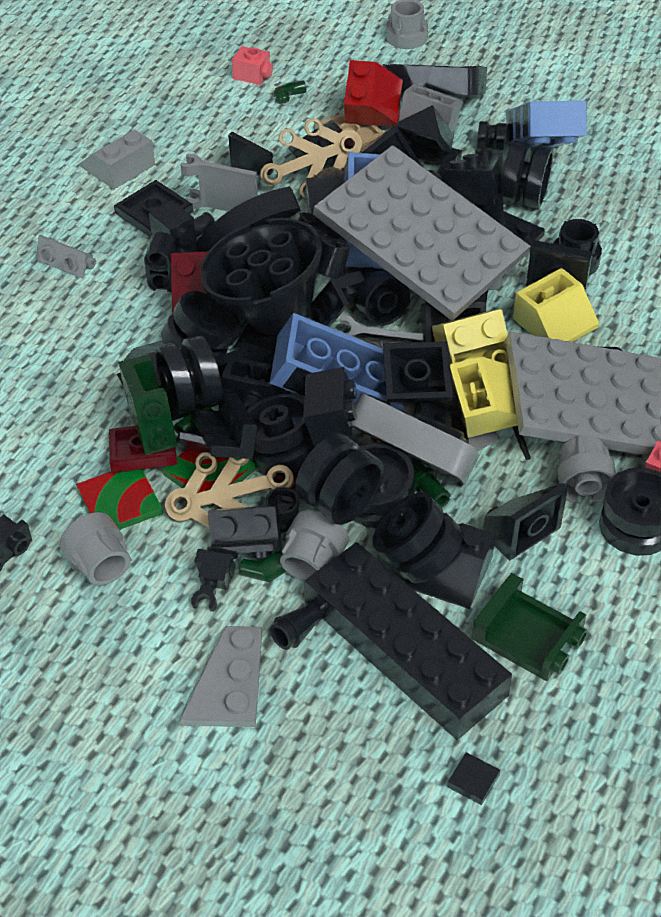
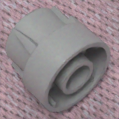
(407, 25)
(585, 468)
(311, 544)
(96, 548)

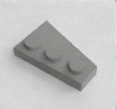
(229, 683)

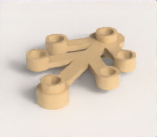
(316, 155)
(222, 490)

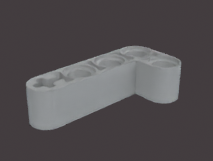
(415, 438)

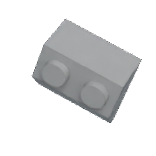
(121, 159)

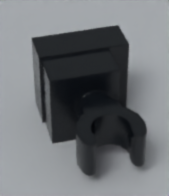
(214, 572)

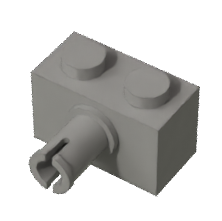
(418, 98)

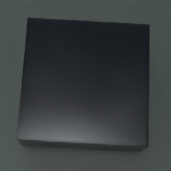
(473, 778)

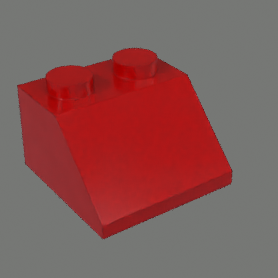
(372, 94)

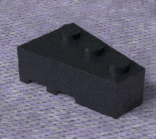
(476, 176)

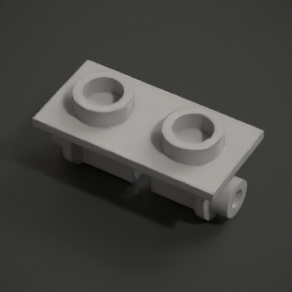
(64, 257)

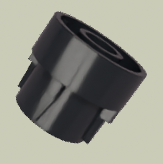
(581, 235)
(381, 297)

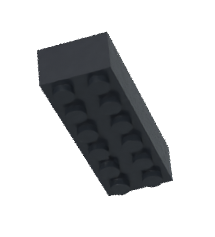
(408, 640)

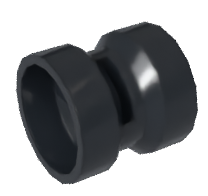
(485, 135)
(287, 503)

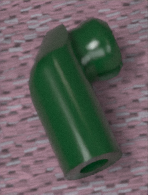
(291, 88)
(266, 570)

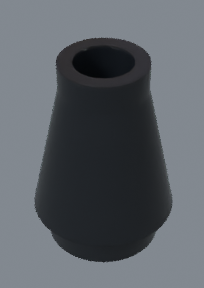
(294, 626)

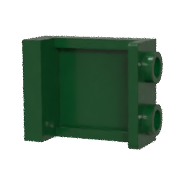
(147, 404)
(528, 630)

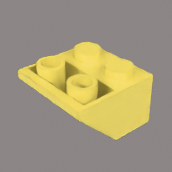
(555, 308)
(474, 337)
(484, 395)

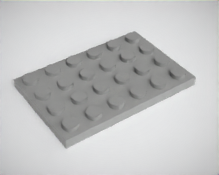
(422, 231)
(585, 390)

